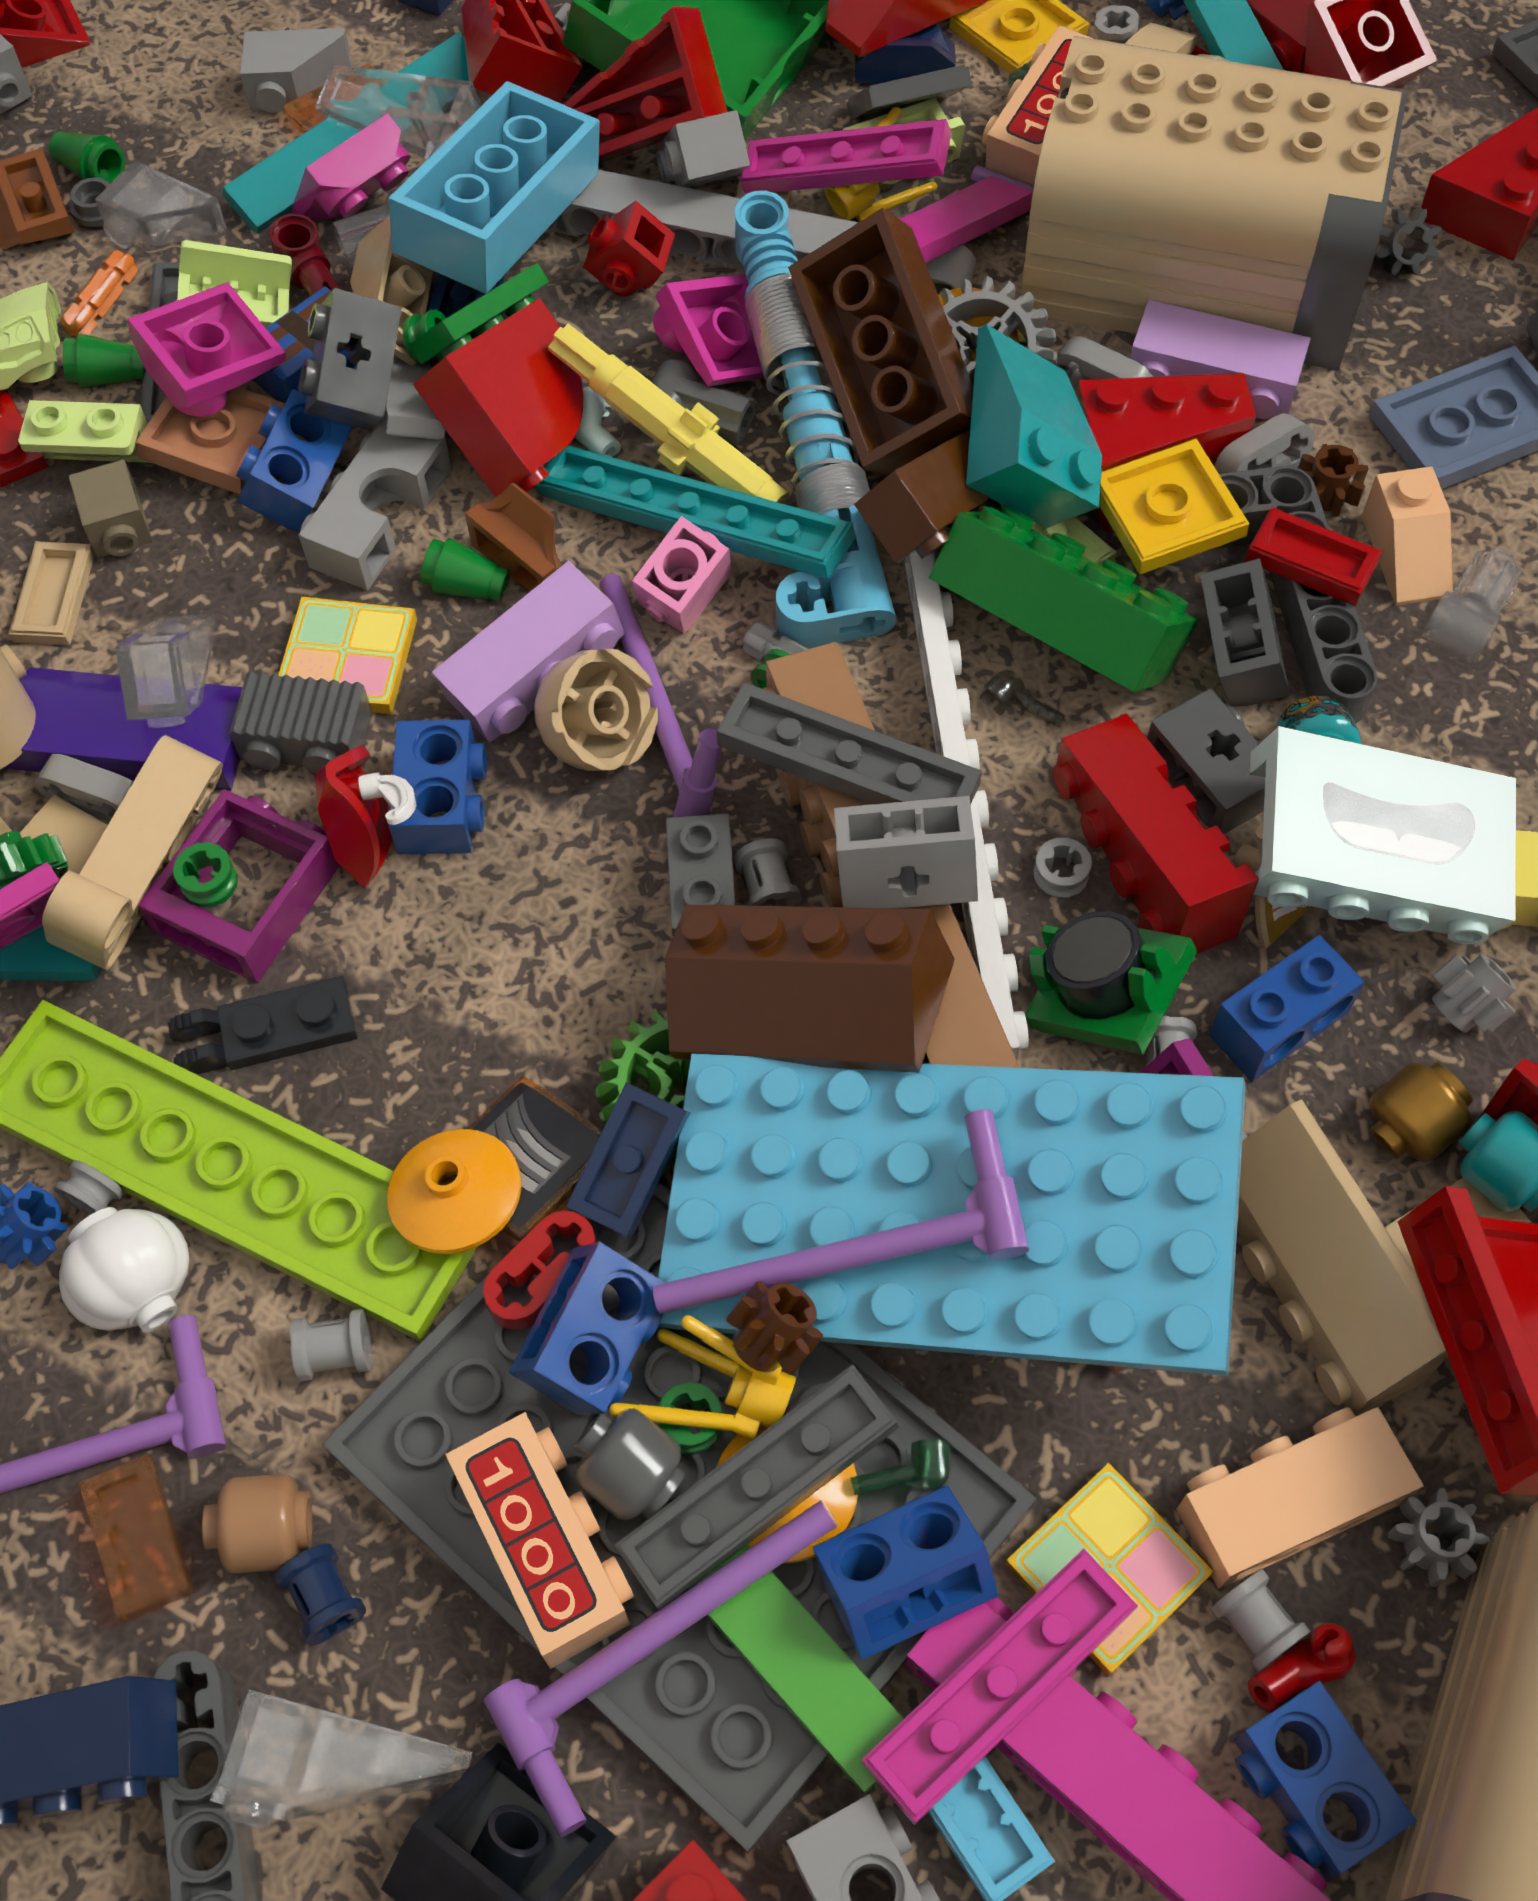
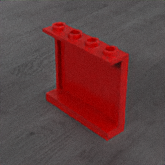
(1485, 1306)

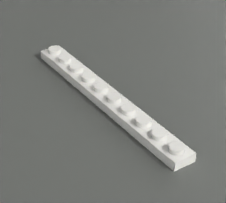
(949, 711)

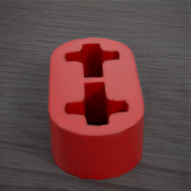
(529, 1259)

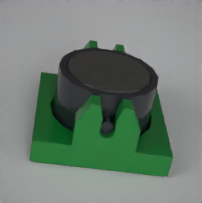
(1110, 979)

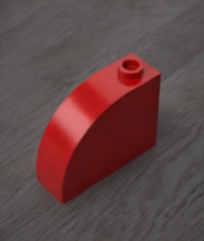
(507, 399)

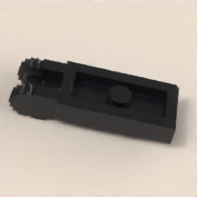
(266, 1027)

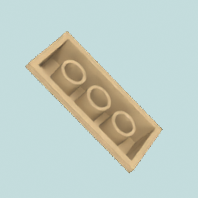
(1332, 1266)

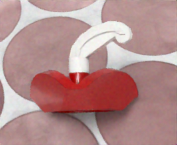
(357, 814)

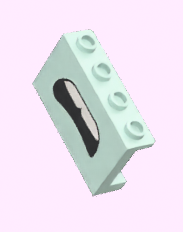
(1386, 836)

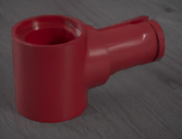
(299, 238)

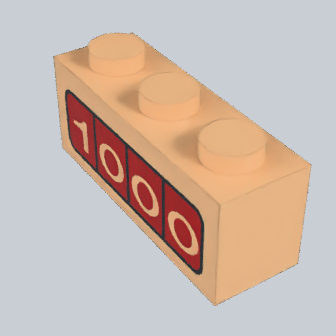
(1018, 133)
(541, 1538)

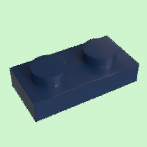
(628, 1160)

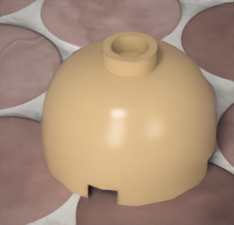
(596, 710)

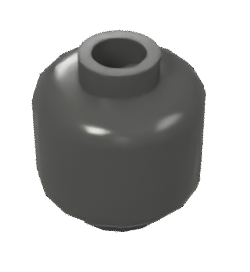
(628, 1464)

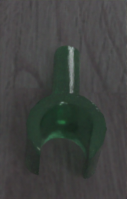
(927, 1470)

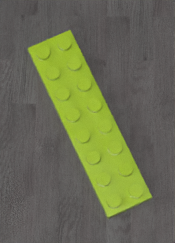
(220, 1166)

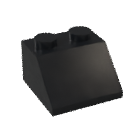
(494, 1843)

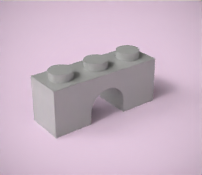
(345, 532)

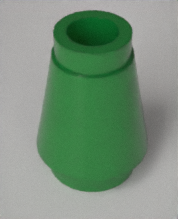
(87, 155)
(100, 361)
(462, 572)

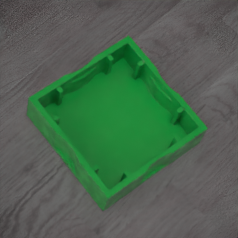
(752, 42)

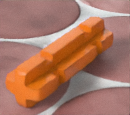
(99, 293)

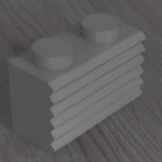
(298, 720)

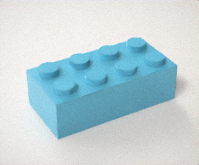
(494, 186)

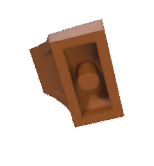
(30, 201)
(516, 535)

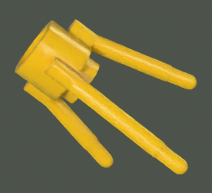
(858, 199)
(756, 1394)

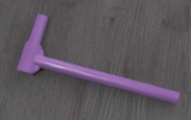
(694, 776)
(990, 1221)
(190, 1422)
(528, 1715)

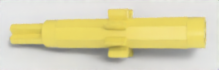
(684, 435)

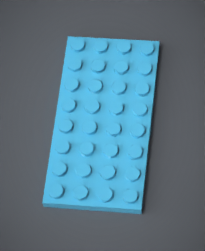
(1114, 1175)

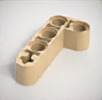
(99, 907)

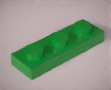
(480, 315)

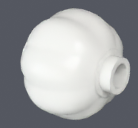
(123, 1269)

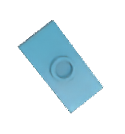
(990, 1834)

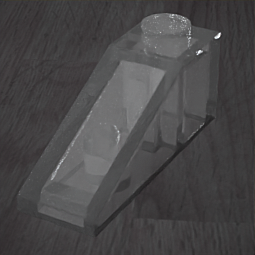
(420, 105)
(166, 668)
(309, 1761)

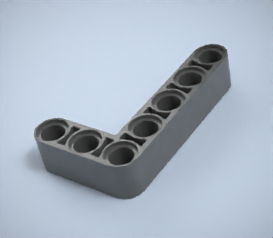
(1320, 627)

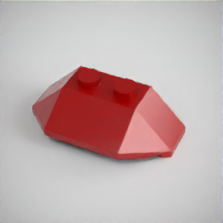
(876, 23)

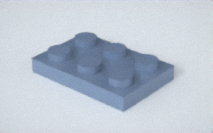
(1465, 417)

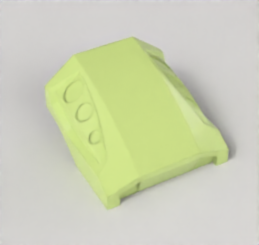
(29, 335)

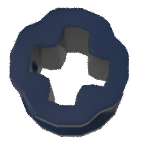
(319, 1594)

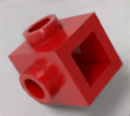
(628, 250)

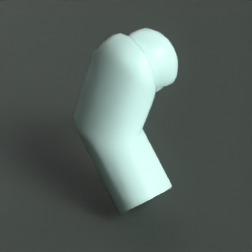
(591, 432)

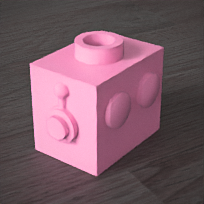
(682, 575)

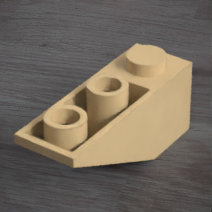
(390, 279)

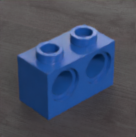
(298, 462)
(439, 787)
(1285, 1008)
(577, 1318)
(905, 1571)
(1336, 1770)

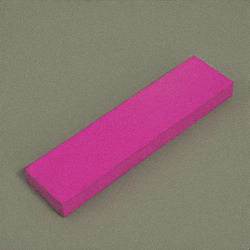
(847, 157)
(967, 215)
(998, 1686)

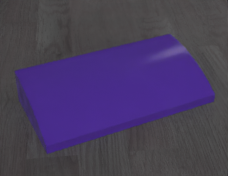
(88, 721)

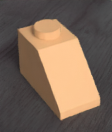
(1413, 529)

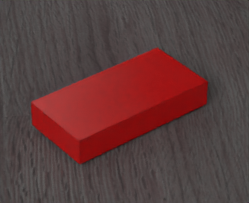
(1314, 556)

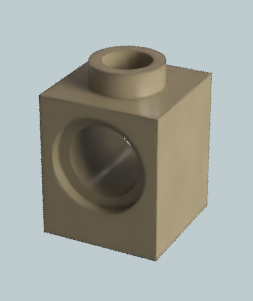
(110, 509)

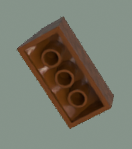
(806, 984)

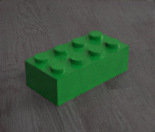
(1065, 597)

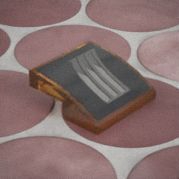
(548, 1145)

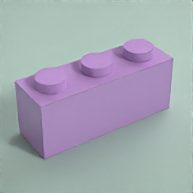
(1200, 343)
(501, 668)

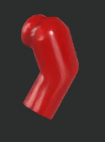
(1321, 1657)

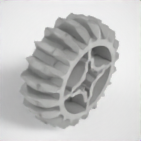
(1007, 316)

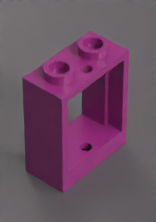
(219, 940)

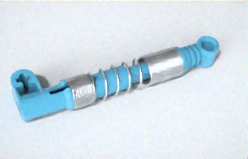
(817, 438)

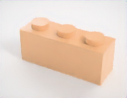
(1296, 1494)

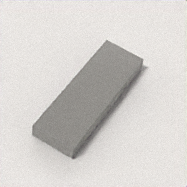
(405, 409)

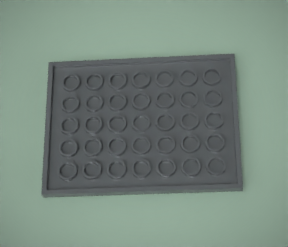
(695, 1698)

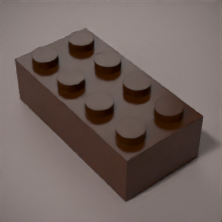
(885, 342)

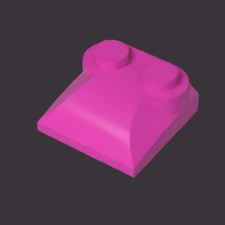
(352, 172)
(709, 326)
(203, 348)

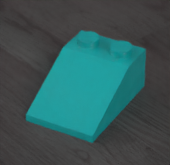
(1029, 434)

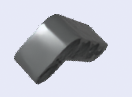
(188, 1810)

